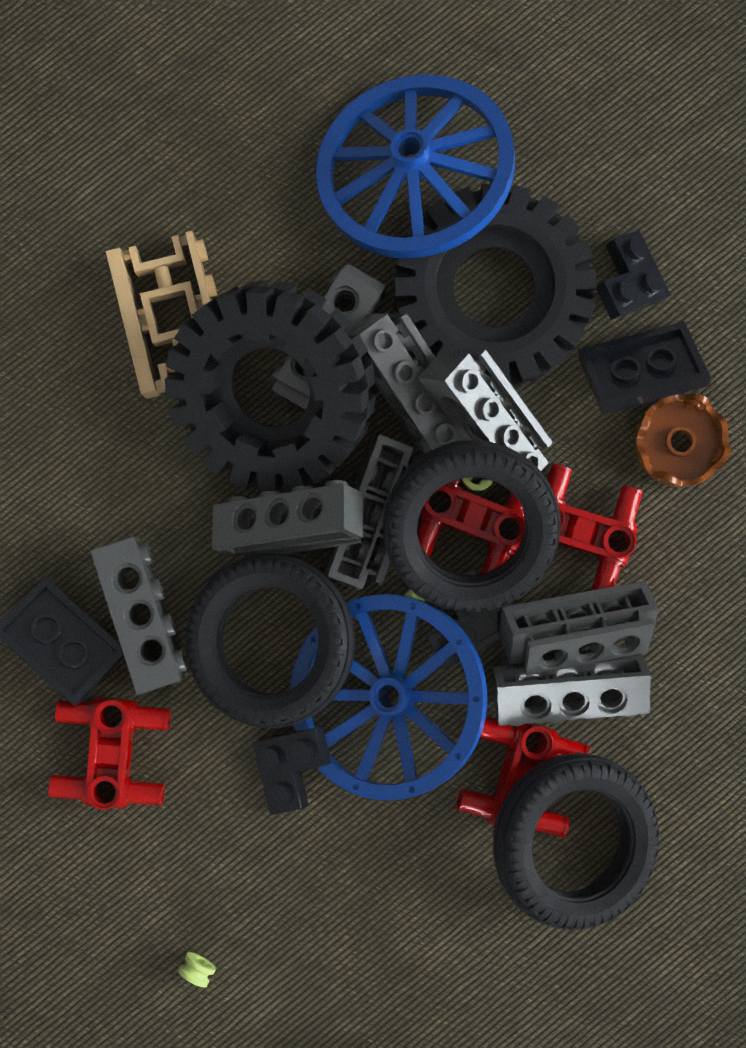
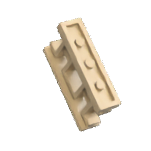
(143, 321)

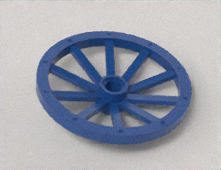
(417, 166)
(476, 699)

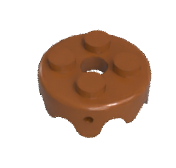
(706, 434)

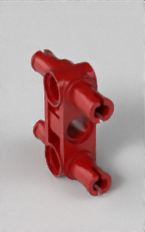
(475, 518)
(591, 531)
(110, 753)
(515, 764)

